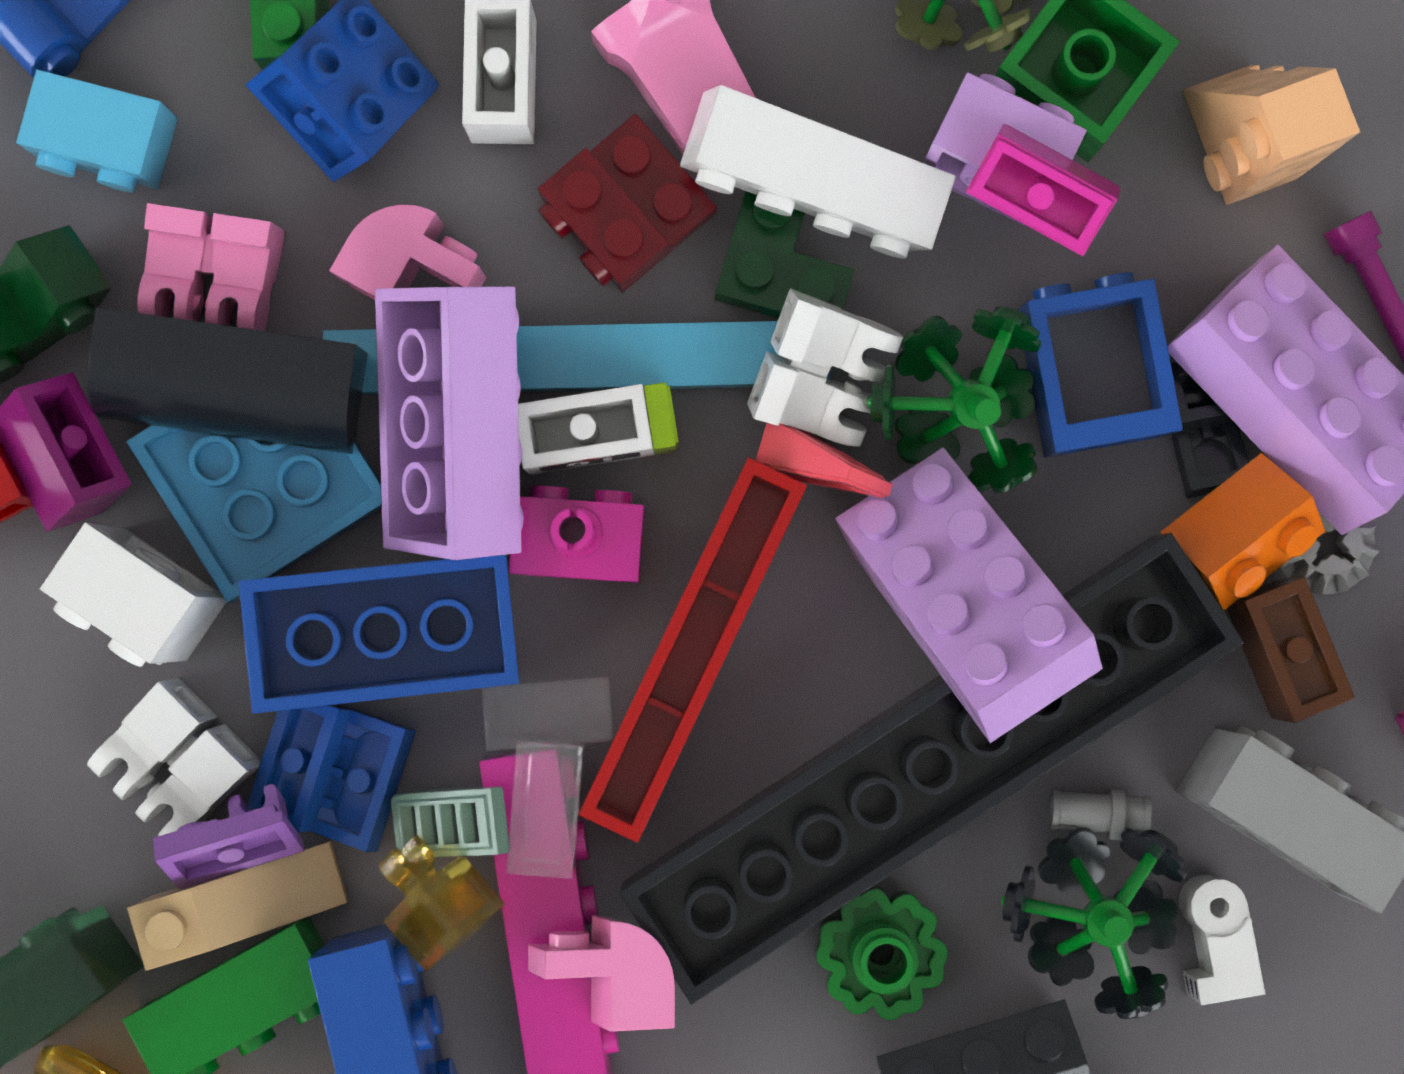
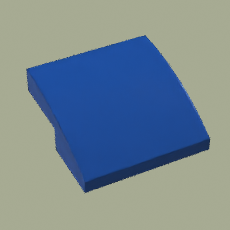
(334, 771)

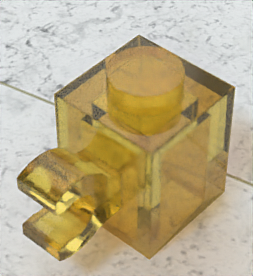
(440, 906)

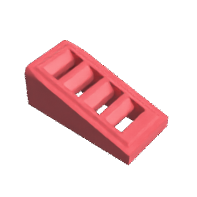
(817, 462)

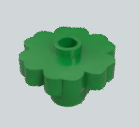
(888, 984)

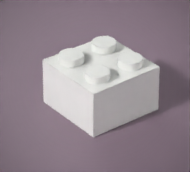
(132, 595)

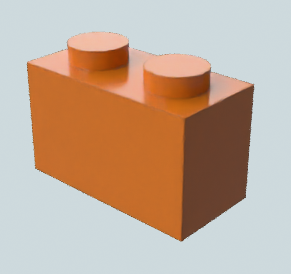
(1247, 529)

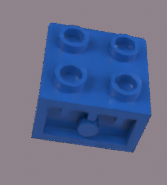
(344, 87)

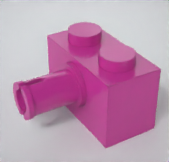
(580, 537)

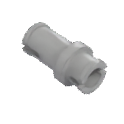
(1099, 812)

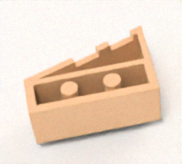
(1268, 125)

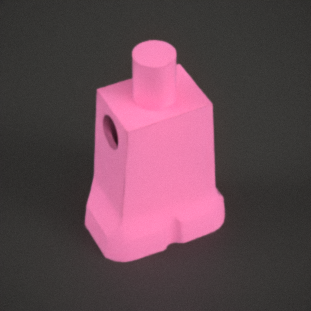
(671, 56)

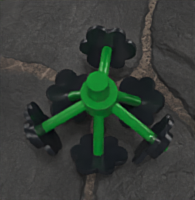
(1133, 914)

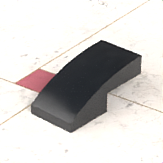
(1210, 442)

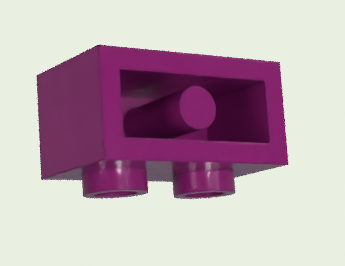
(60, 451)

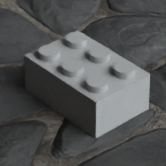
(1299, 814)

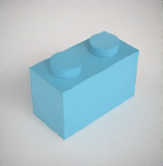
(96, 131)

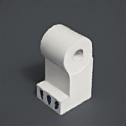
(1222, 940)

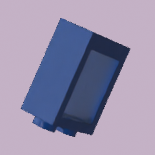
(1110, 291)

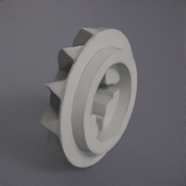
(1333, 573)

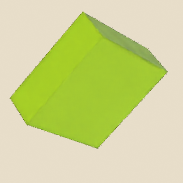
(661, 418)

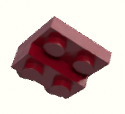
(624, 204)

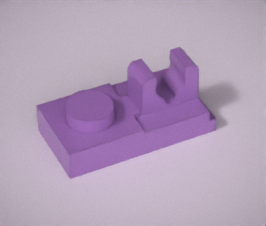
(230, 845)

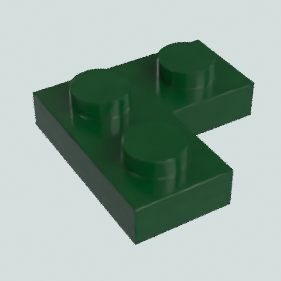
(765, 267)

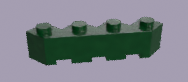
(45, 294)

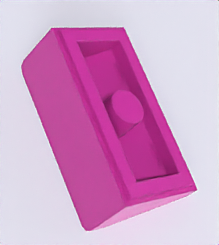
(1044, 189)

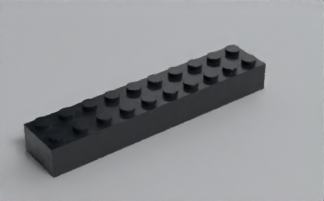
(915, 779)

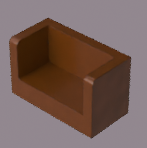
(1290, 650)

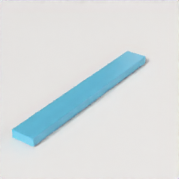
(620, 355)

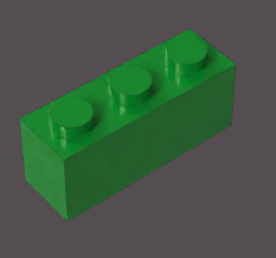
(229, 1004)

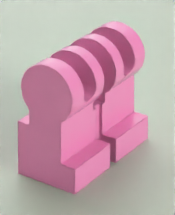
(193, 244)

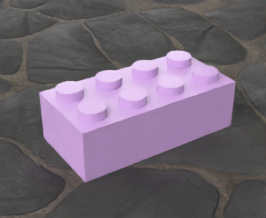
(1303, 387)
(449, 420)
(970, 595)

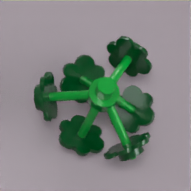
(986, 398)

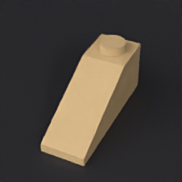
(236, 906)

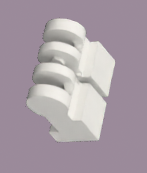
(794, 382)
(171, 729)

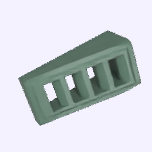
(448, 821)

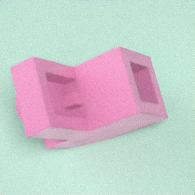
(395, 245)
(627, 972)

